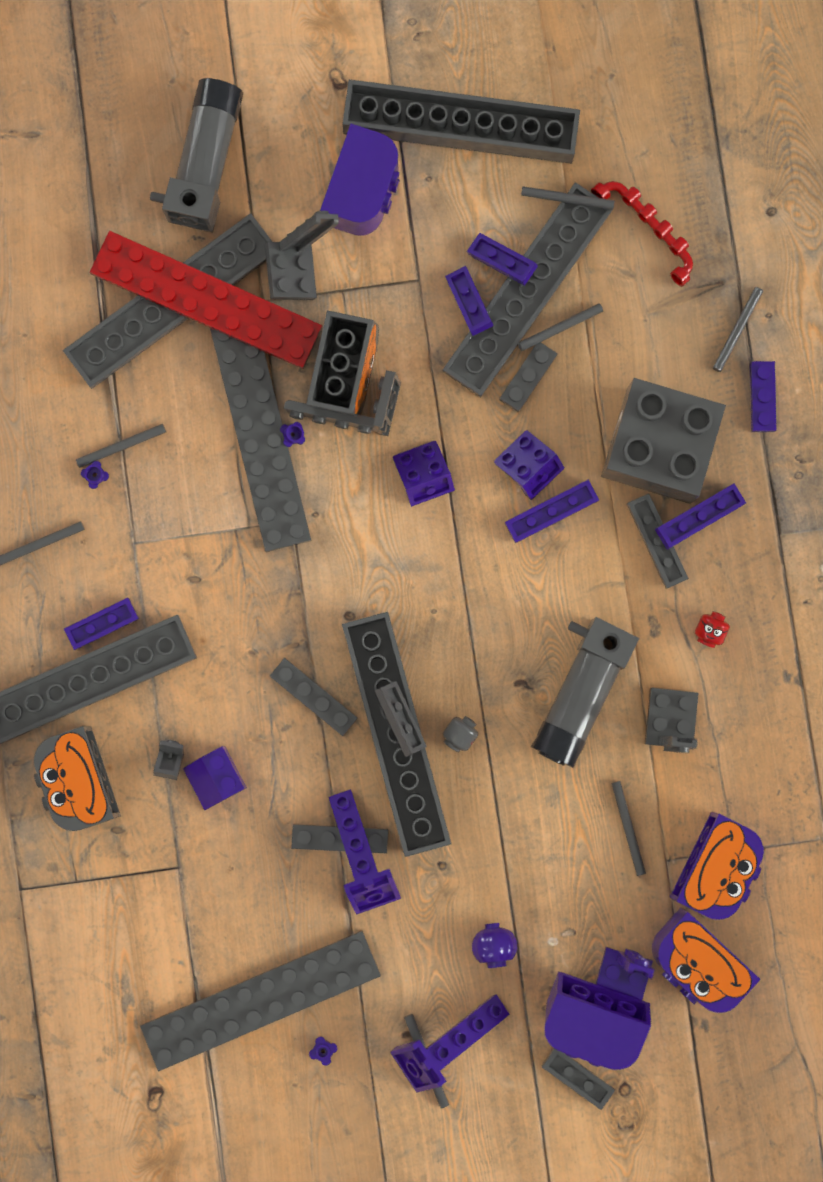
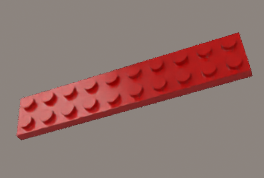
(206, 299)

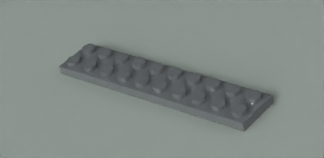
(518, 306)
(144, 322)
(261, 443)
(93, 677)
(260, 1000)

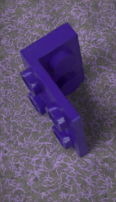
(530, 464)
(424, 473)

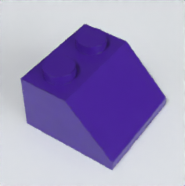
(214, 777)

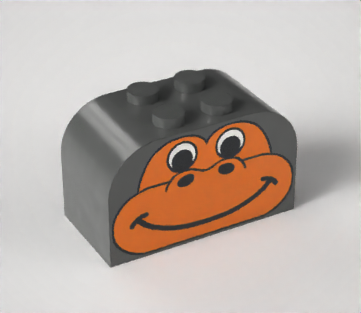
(344, 364)
(74, 780)

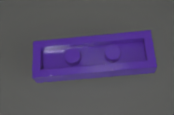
(502, 259)
(469, 300)
(763, 396)
(101, 623)

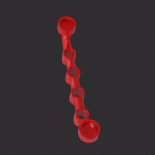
(661, 230)

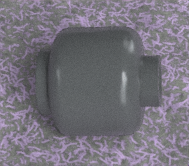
(460, 734)

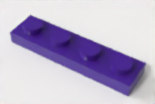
(551, 511)
(700, 516)

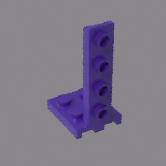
(370, 887)
(625, 972)
(424, 1065)

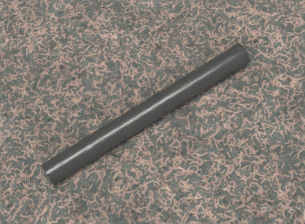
(567, 198)
(560, 327)
(737, 330)
(121, 445)
(42, 542)
(628, 828)
(416, 1035)

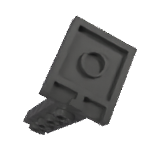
(291, 259)
(383, 408)
(672, 720)

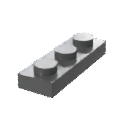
(528, 376)
(400, 718)
(578, 1078)

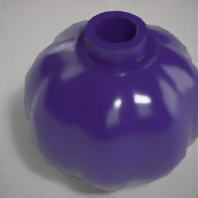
(494, 946)

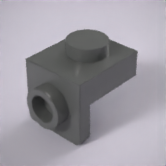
(169, 759)

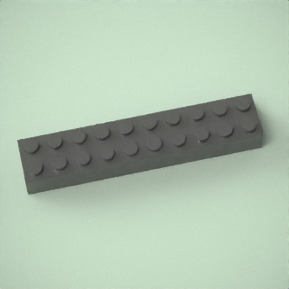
(463, 121)
(407, 778)

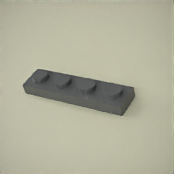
(665, 561)
(313, 696)
(329, 839)

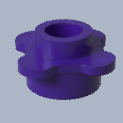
(298, 432)
(88, 474)
(330, 1048)

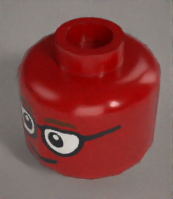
(712, 629)

